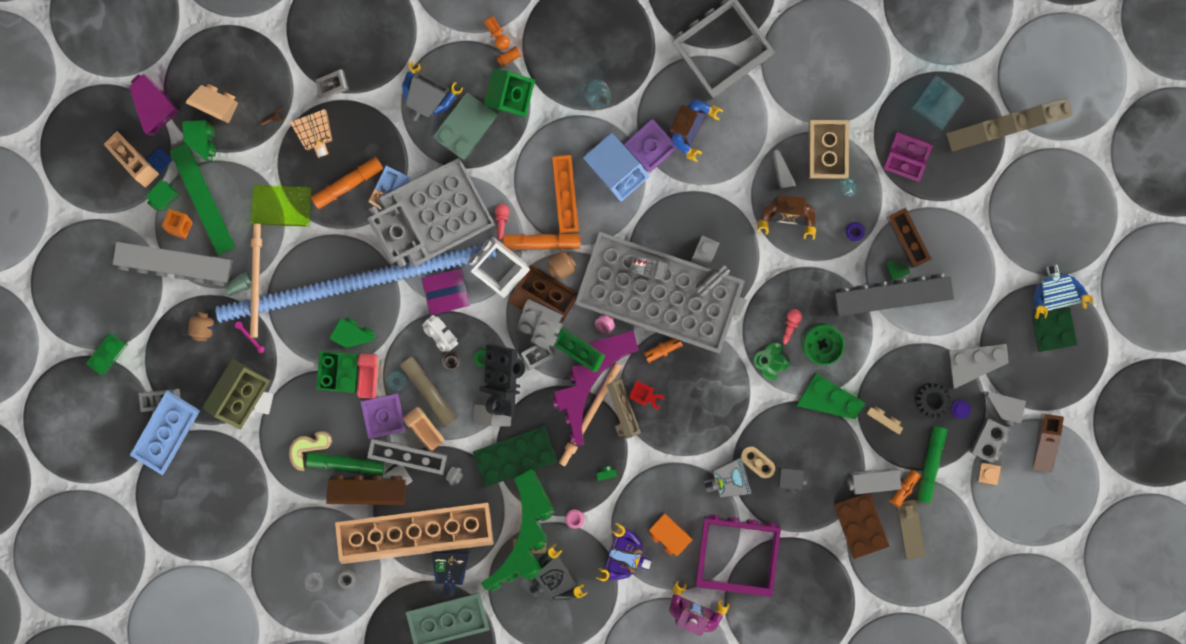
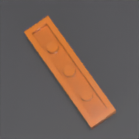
(565, 194)

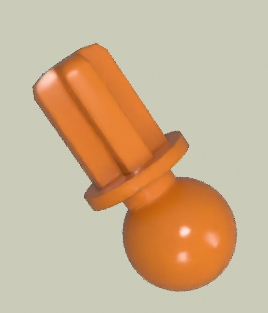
(502, 41)

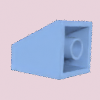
(616, 167)

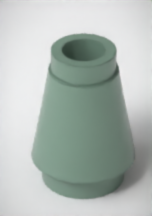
(239, 283)

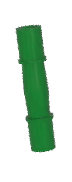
(345, 463)
(931, 464)

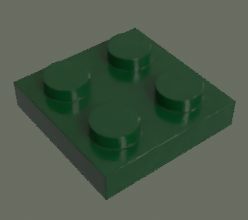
(1055, 330)

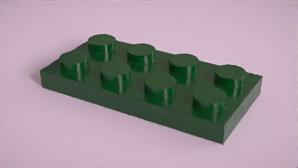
(515, 456)

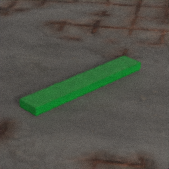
(202, 199)

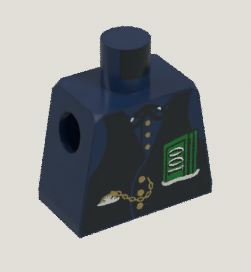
(449, 569)

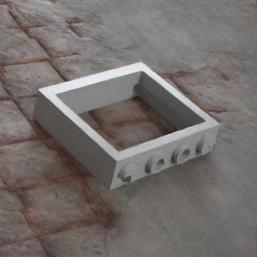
(698, 25)

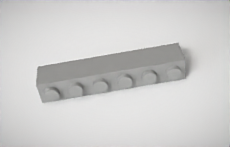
(172, 262)

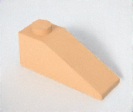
(131, 159)

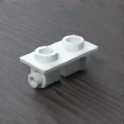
(433, 328)

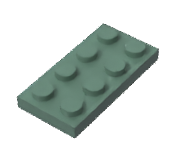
(448, 620)

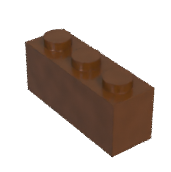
(908, 238)

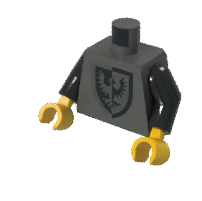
(555, 578)

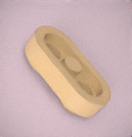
(757, 462)

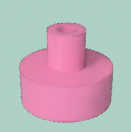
(604, 324)

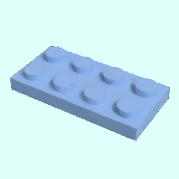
(165, 432)

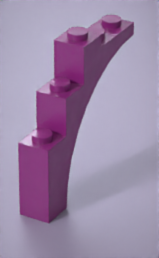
(574, 398)

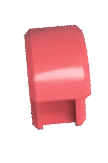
(367, 375)

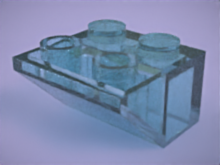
(938, 102)

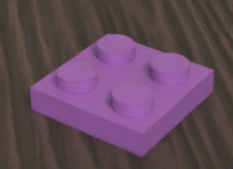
(650, 145)
(383, 416)

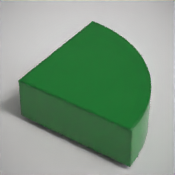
(897, 269)

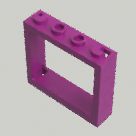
(731, 586)

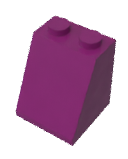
(152, 104)

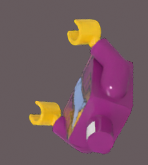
(693, 616)

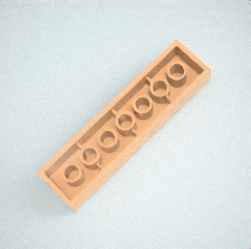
(414, 533)

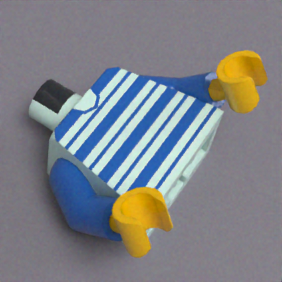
(1059, 292)

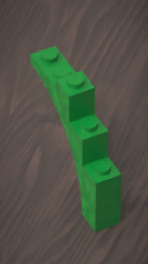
(522, 560)

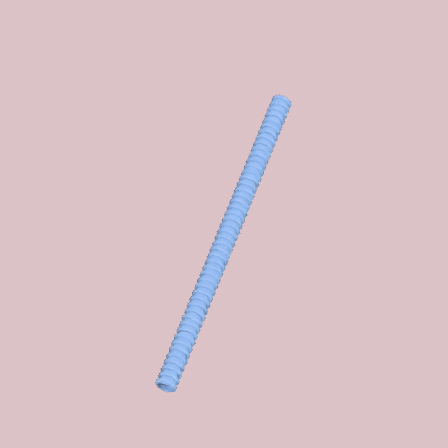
(348, 284)

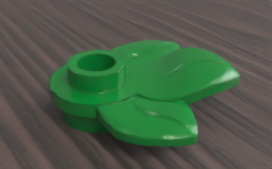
(774, 361)

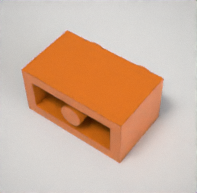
(670, 535)

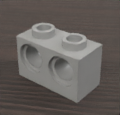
(984, 438)

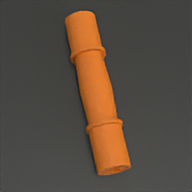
(347, 182)
(541, 241)

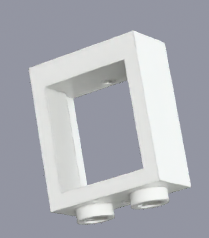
(510, 280)

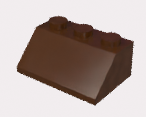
(544, 291)

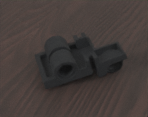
(501, 373)

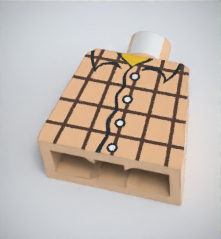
(314, 132)

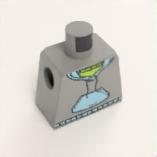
(729, 479)

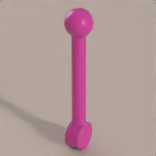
(260, 349)

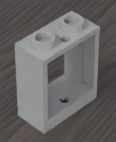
(874, 481)

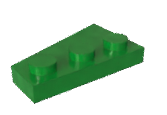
(829, 398)

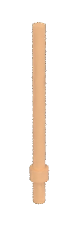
(256, 244)
(571, 447)

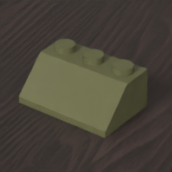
(236, 394)

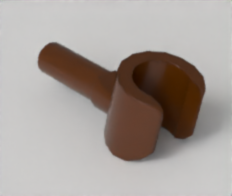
(273, 118)

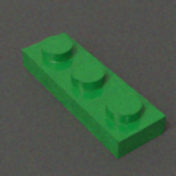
(579, 350)

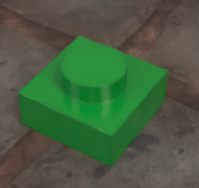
(606, 473)

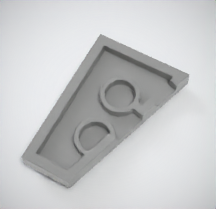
(975, 362)

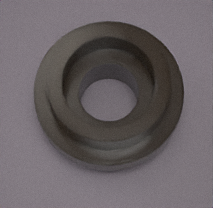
(451, 366)

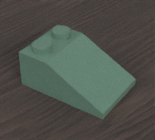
(465, 126)

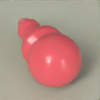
(501, 212)
(794, 316)

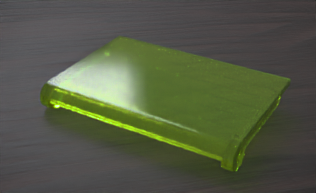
(281, 205)

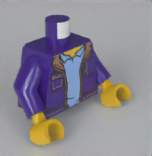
(624, 556)

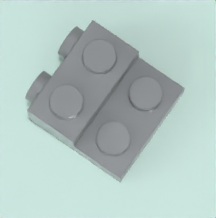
(540, 324)

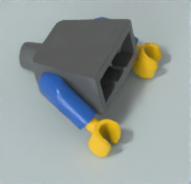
(425, 94)

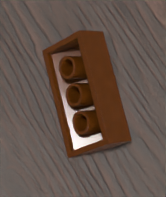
(366, 491)

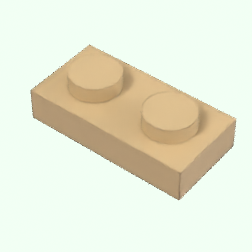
(878, 415)

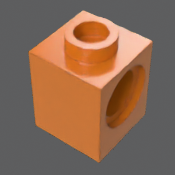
(177, 224)

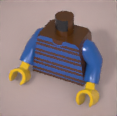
(688, 124)

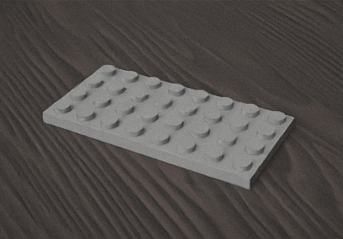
(664, 306)

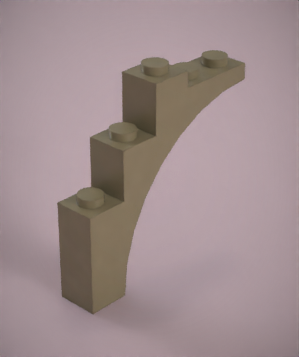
(1009, 124)

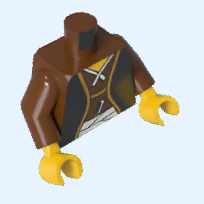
(788, 210)

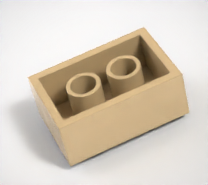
(828, 149)

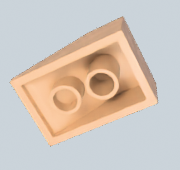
(213, 103)

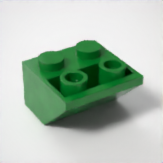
(199, 137)
(350, 335)
(337, 371)

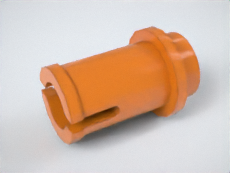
(508, 56)

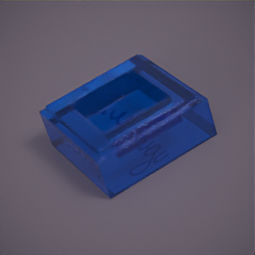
(159, 160)

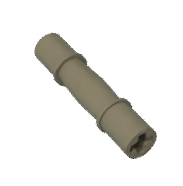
(428, 391)

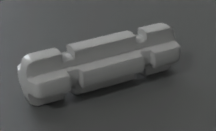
(713, 280)

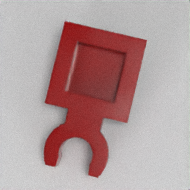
(643, 393)

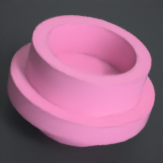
(574, 519)

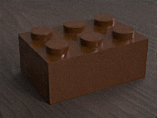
(861, 524)

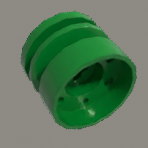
(825, 354)

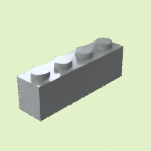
(407, 456)

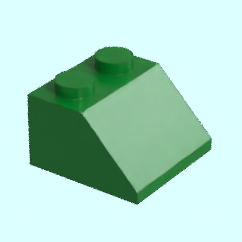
(509, 92)

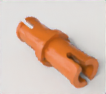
(662, 349)
(906, 488)

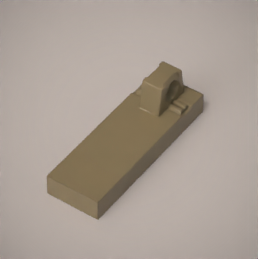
(628, 425)
(911, 529)

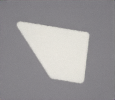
(264, 403)
(399, 470)

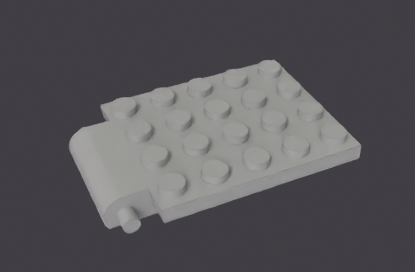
(430, 215)

